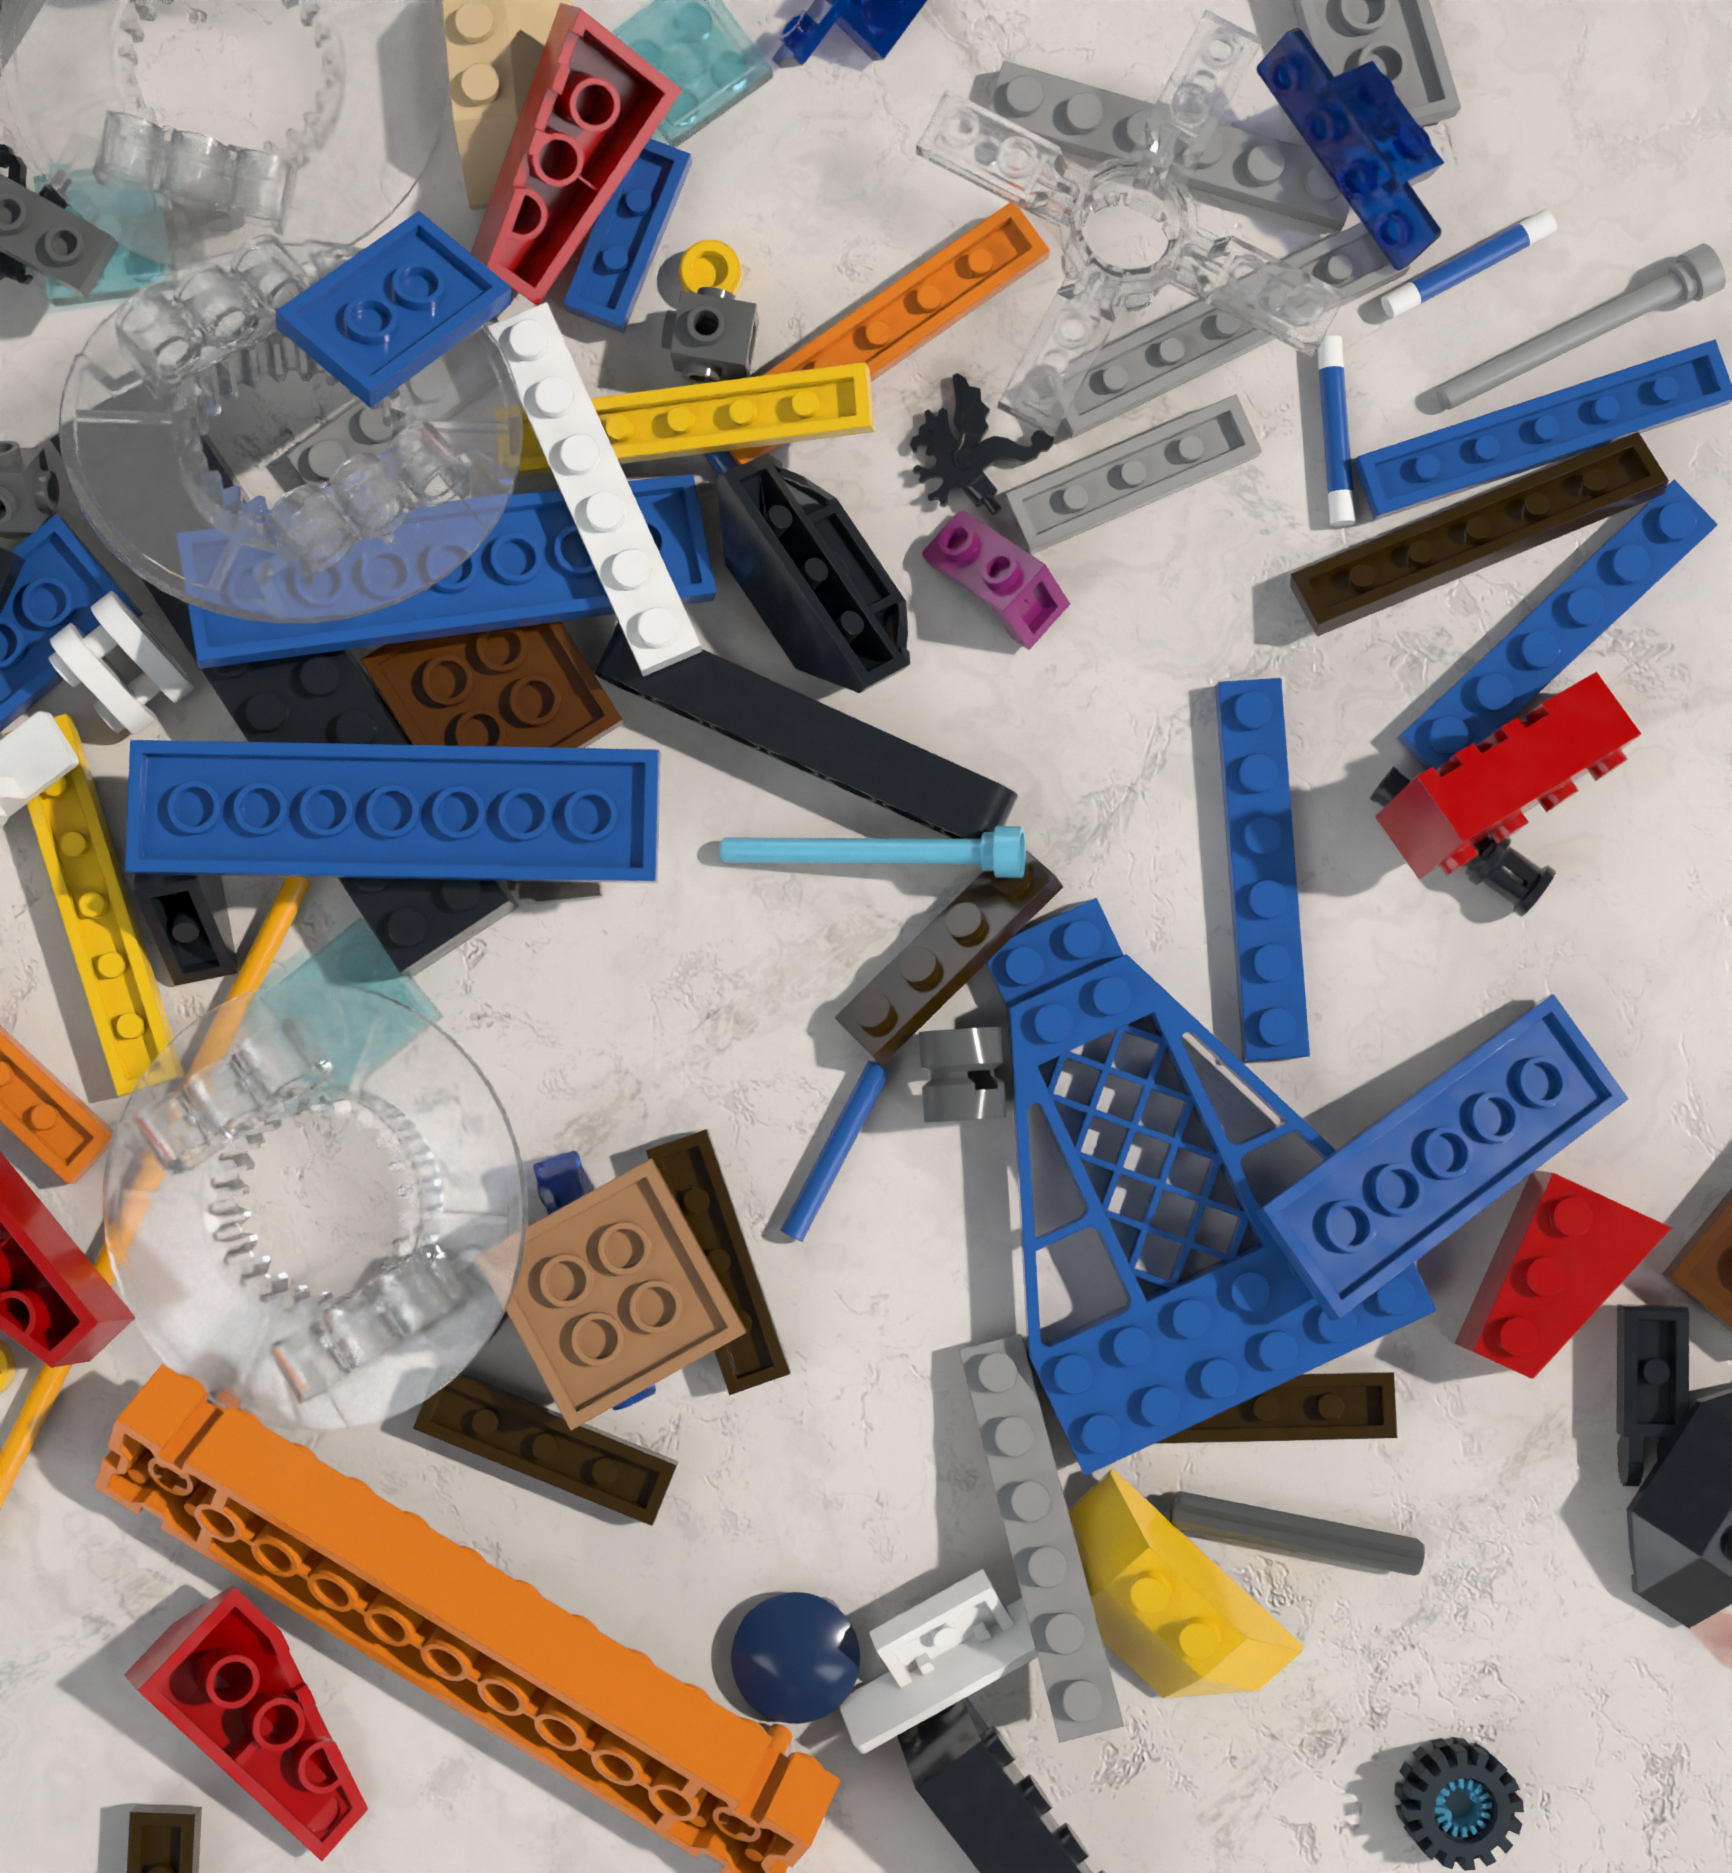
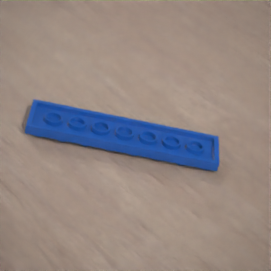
(520, 576)
(393, 811)

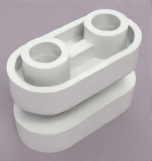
(119, 701)

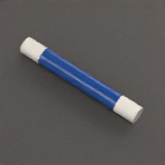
(1469, 264)
(1336, 431)

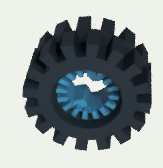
(1482, 1826)

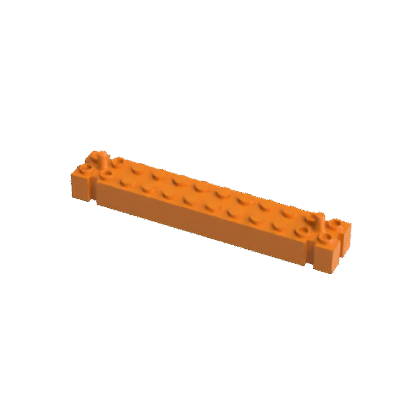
(464, 1630)

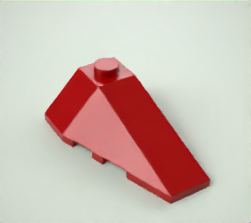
(242, 1701)

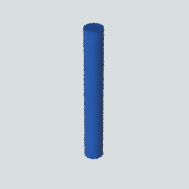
(835, 1151)

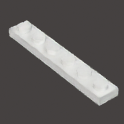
(596, 490)

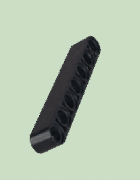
(816, 740)

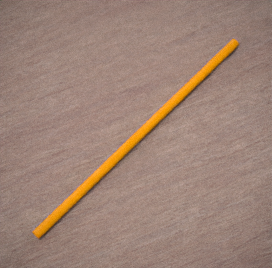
(51, 1379)

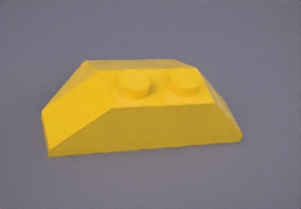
(1169, 1603)

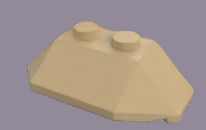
(490, 68)

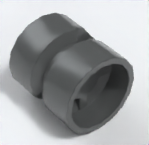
(962, 1074)

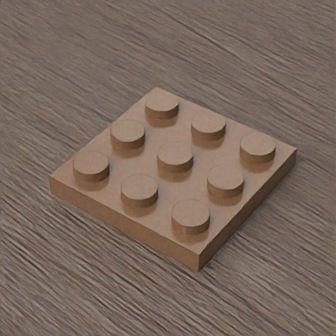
(617, 1295)

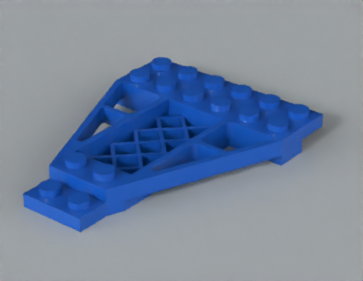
(1198, 1338)

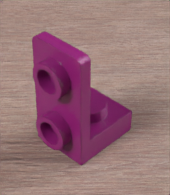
(1000, 575)

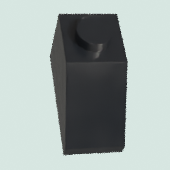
(188, 924)

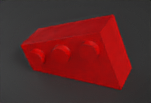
(1553, 1271)

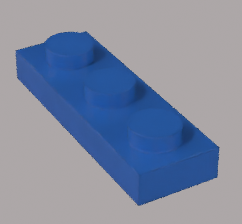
(627, 237)

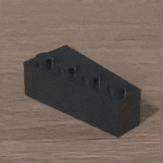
(984, 1799)

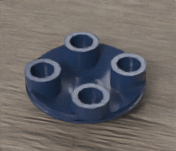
(795, 1657)

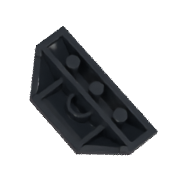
(811, 576)
(1684, 1518)

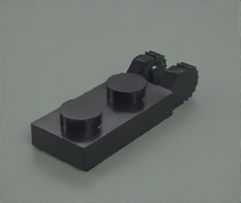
(1649, 1381)

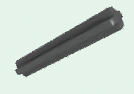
(1297, 1533)

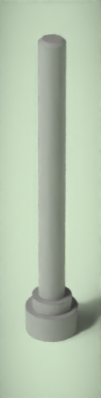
(1694, 276)

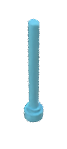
(997, 851)

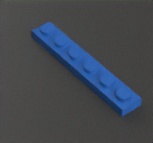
(1544, 430)
(1560, 627)
(1262, 869)

